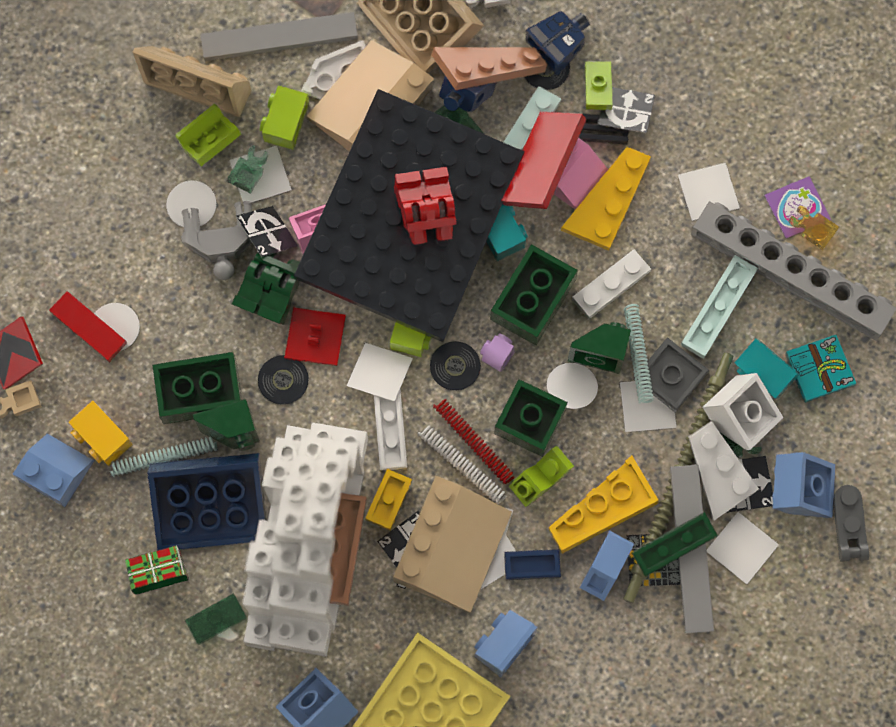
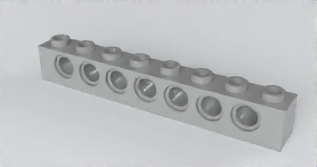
(800, 283)

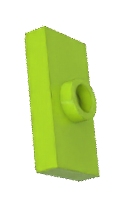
(598, 86)

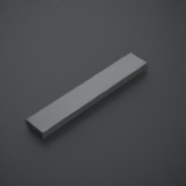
(279, 36)
(693, 565)

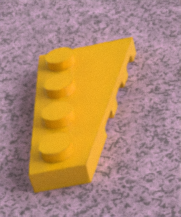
(606, 205)
(610, 504)

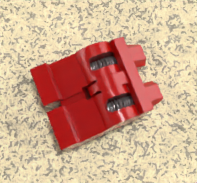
(426, 203)

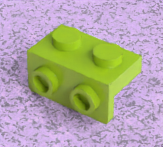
(207, 135)

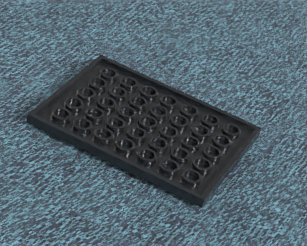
(361, 239)

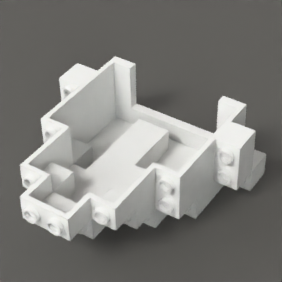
(293, 549)

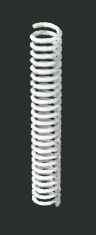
(497, 500)

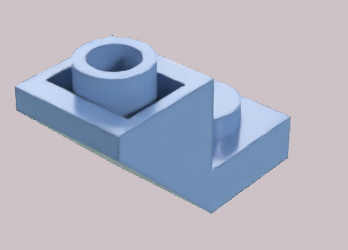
(606, 565)

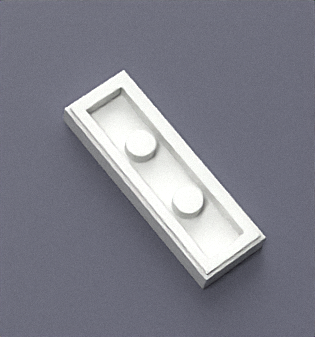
(390, 433)

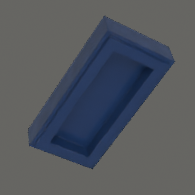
(532, 564)

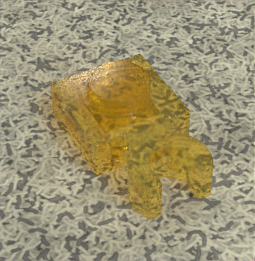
(817, 229)

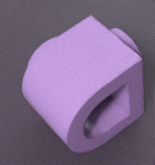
(497, 352)

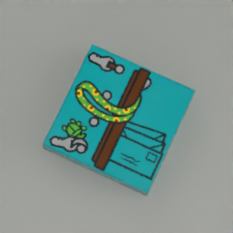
(821, 368)

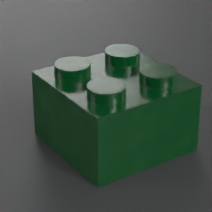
(530, 418)

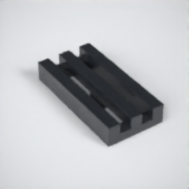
(593, 118)

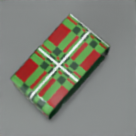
(156, 570)

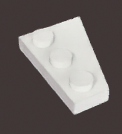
(721, 472)

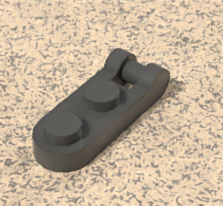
(850, 523)

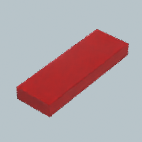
(88, 326)

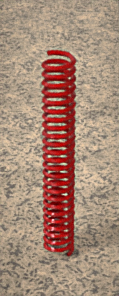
(481, 456)

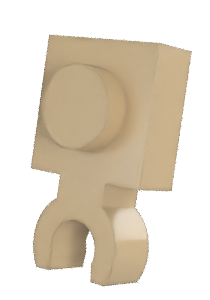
(20, 399)

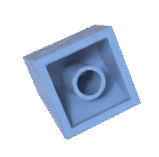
(53, 469)
(803, 485)
(505, 642)
(317, 704)

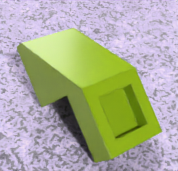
(541, 476)

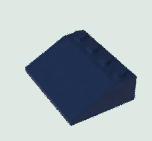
(207, 501)

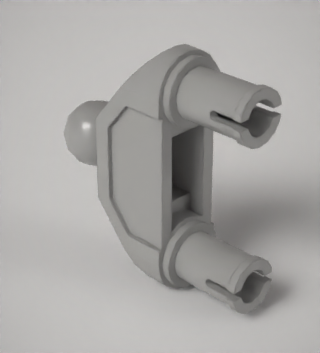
(216, 244)

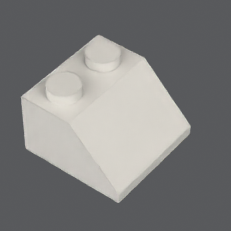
(743, 410)

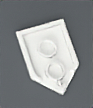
(329, 68)

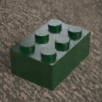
(533, 294)
(195, 386)

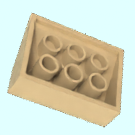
(421, 25)
(192, 79)
(348, 100)
(452, 544)

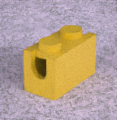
(99, 433)

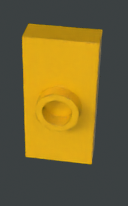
(388, 499)

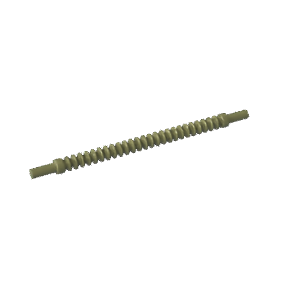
(716, 384)

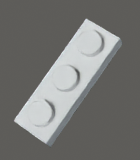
(611, 284)

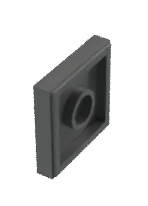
(674, 374)

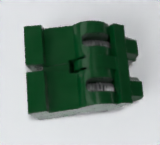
(269, 275)

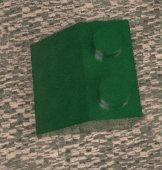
(601, 348)
(229, 425)

